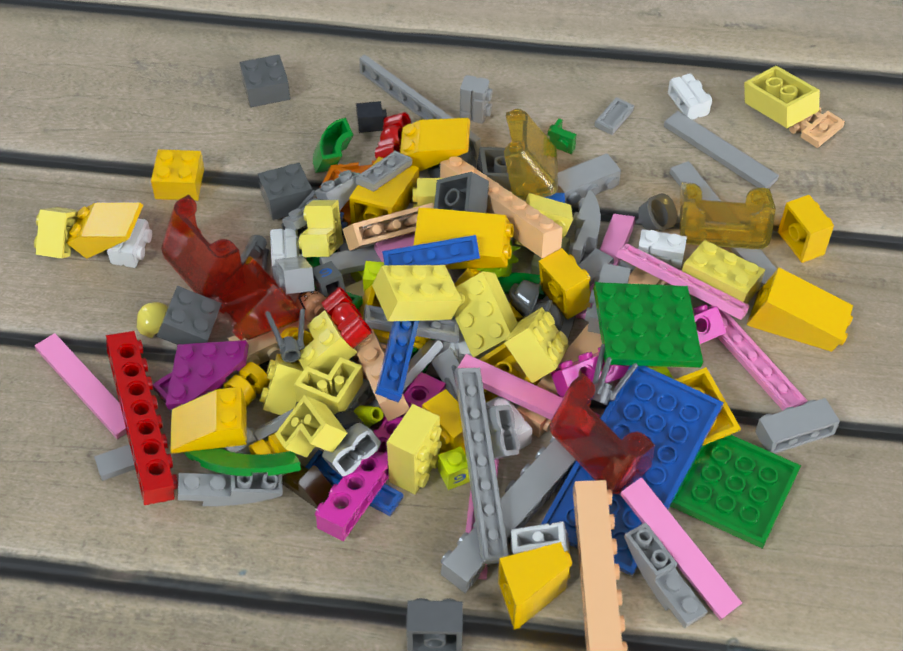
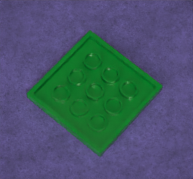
(647, 325)
(737, 488)

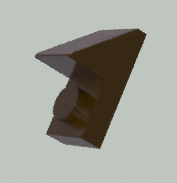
(308, 485)

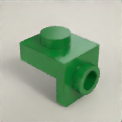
(562, 138)

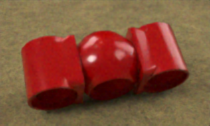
(392, 134)
(346, 317)

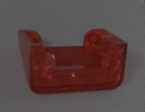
(192, 256)
(249, 295)
(595, 443)

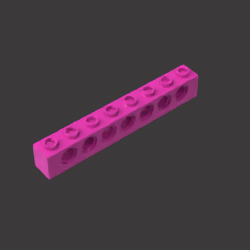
(708, 325)
(368, 483)

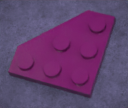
(203, 369)

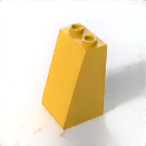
(387, 199)
(491, 230)
(800, 312)

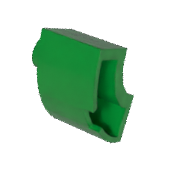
(332, 142)

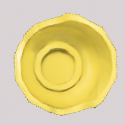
(150, 318)

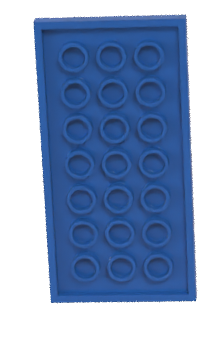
(677, 424)

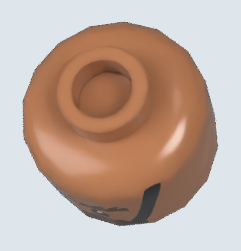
(311, 303)

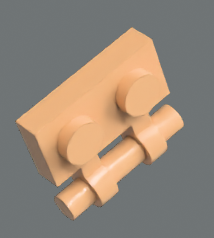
(820, 130)

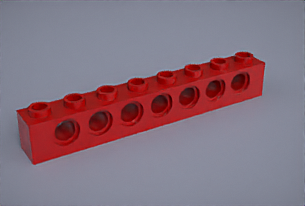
(140, 418)

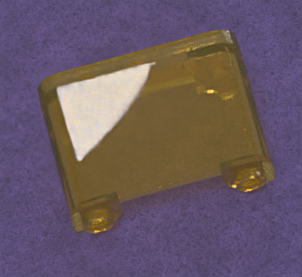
(530, 157)
(727, 223)

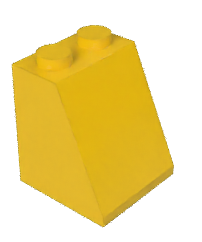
(533, 580)

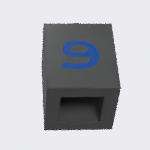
(327, 278)

